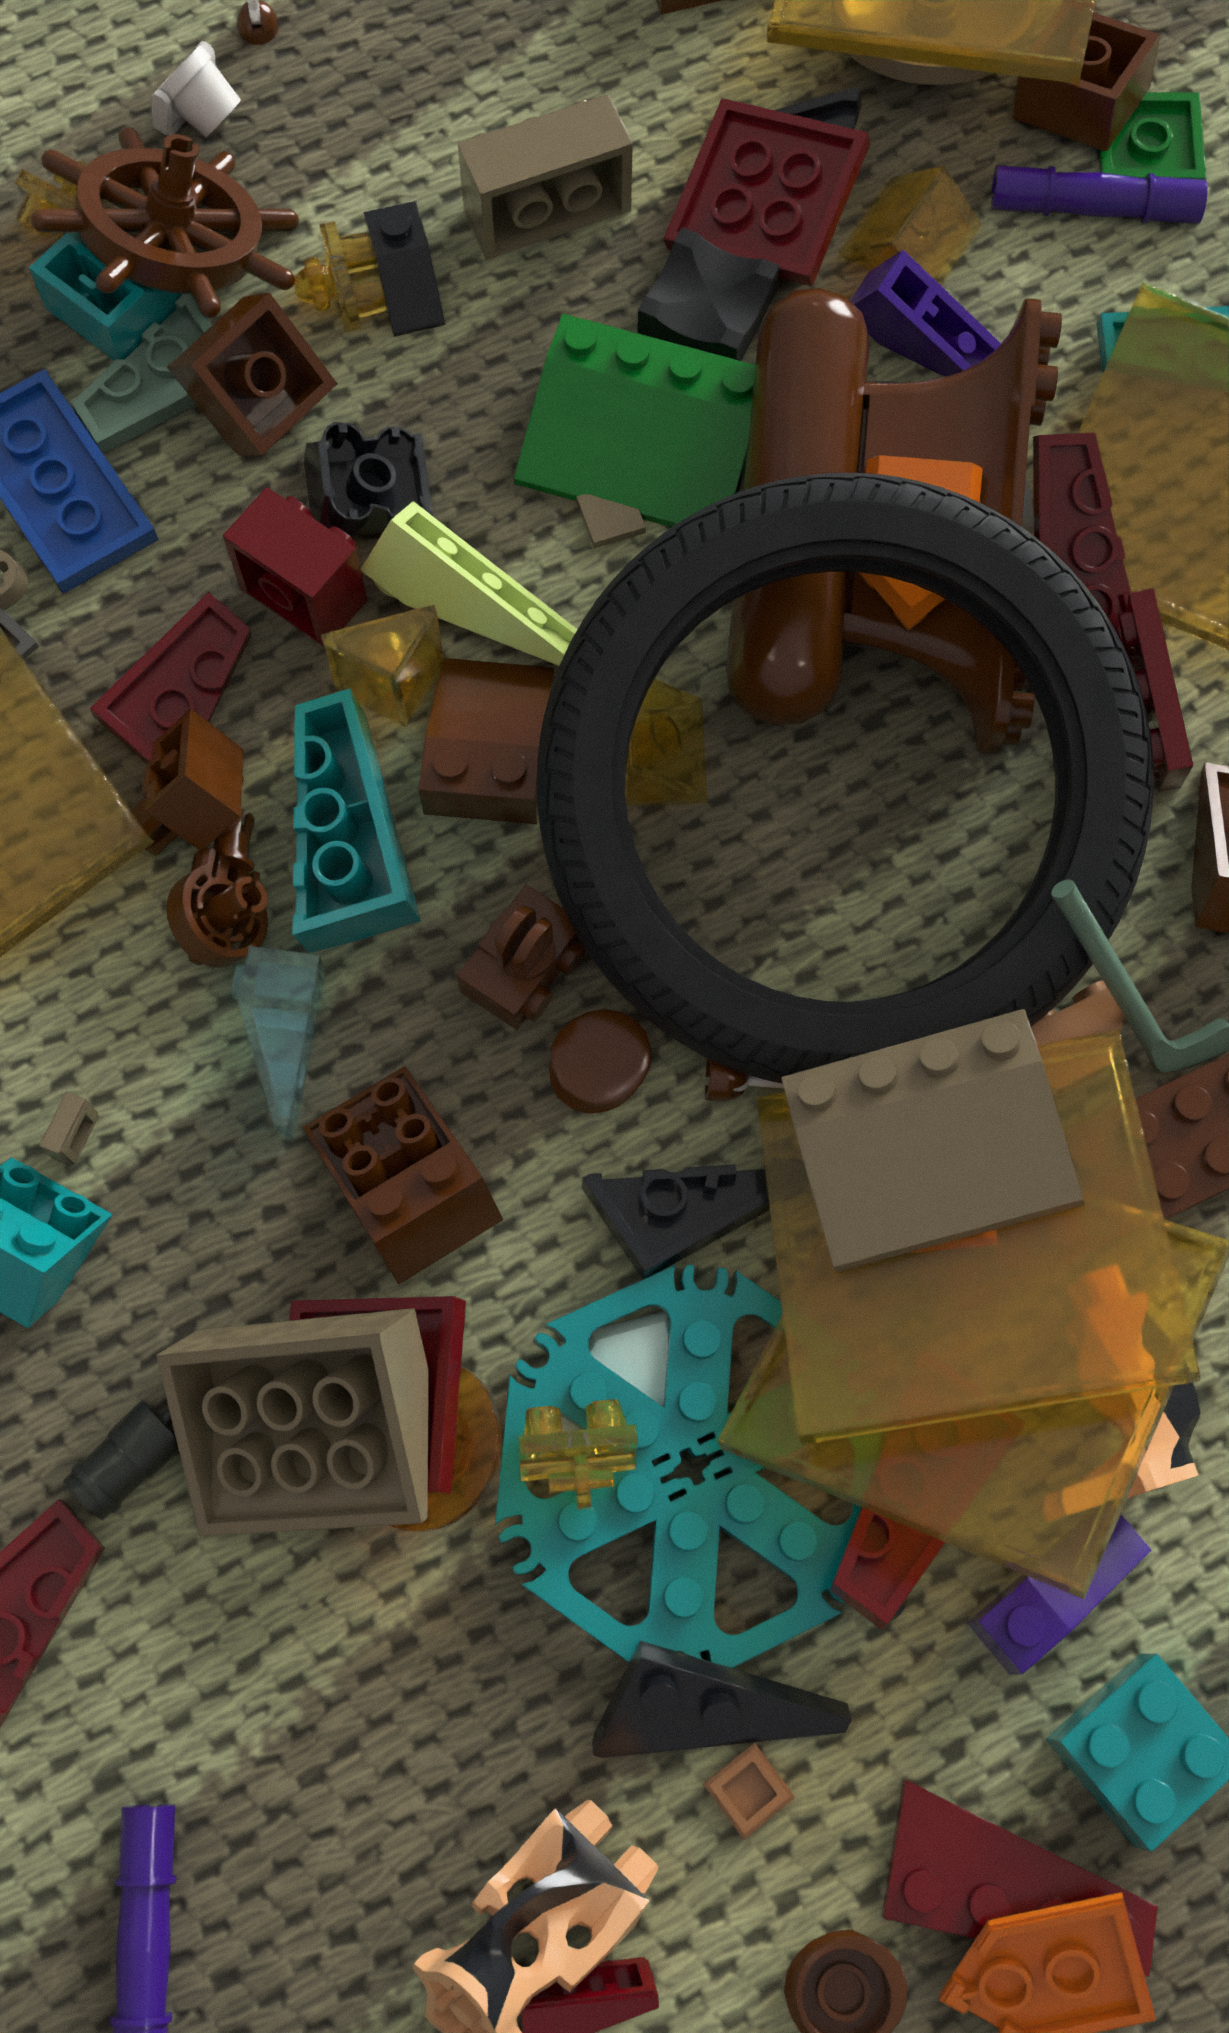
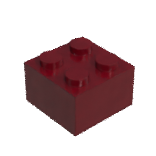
(296, 565)

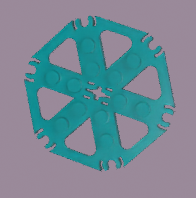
(684, 1529)

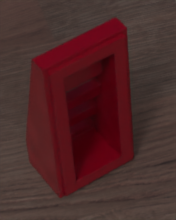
(602, 1999)

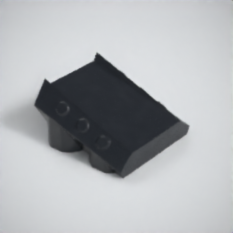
(365, 480)

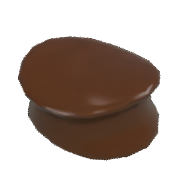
(599, 1060)
(845, 1986)

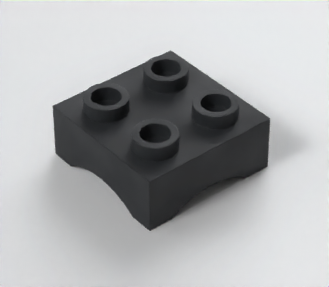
(708, 298)

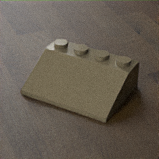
(932, 1141)
(302, 1423)

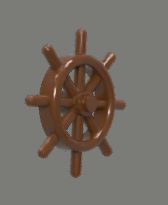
(166, 219)

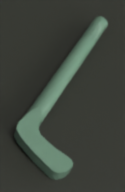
(1162, 1053)

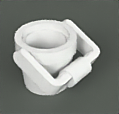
(193, 94)

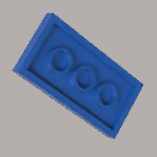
(64, 487)

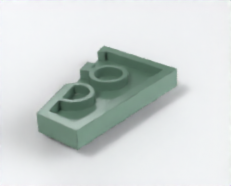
(141, 390)

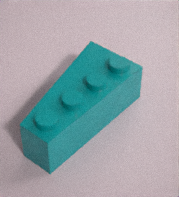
(348, 811)

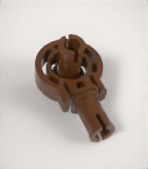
(218, 897)

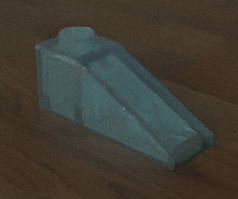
(280, 1010)

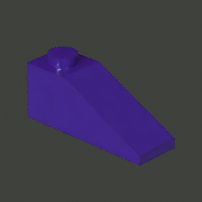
(920, 318)
(1035, 1616)

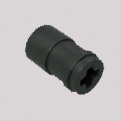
(130, 1454)

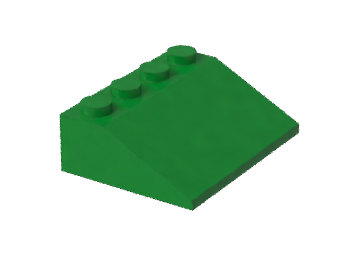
(637, 422)

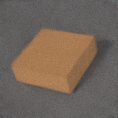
(748, 1790)

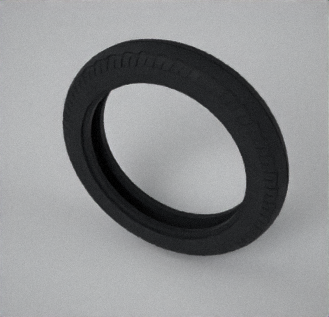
(878, 529)

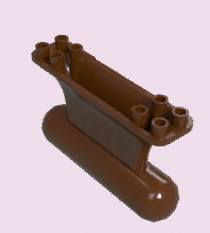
(824, 417)

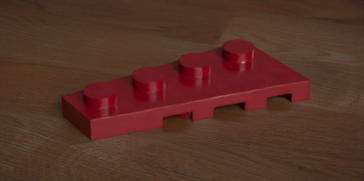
(1077, 518)
(882, 1566)
(961, 1871)

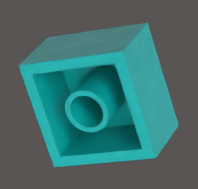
(1145, 1751)

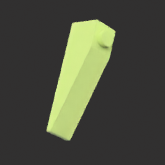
(431, 565)

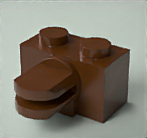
(191, 785)
(521, 959)

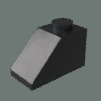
(404, 268)

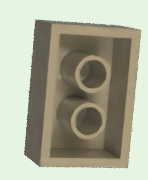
(546, 176)

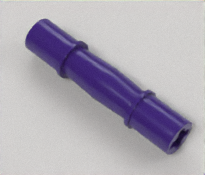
(1099, 194)
(144, 1918)

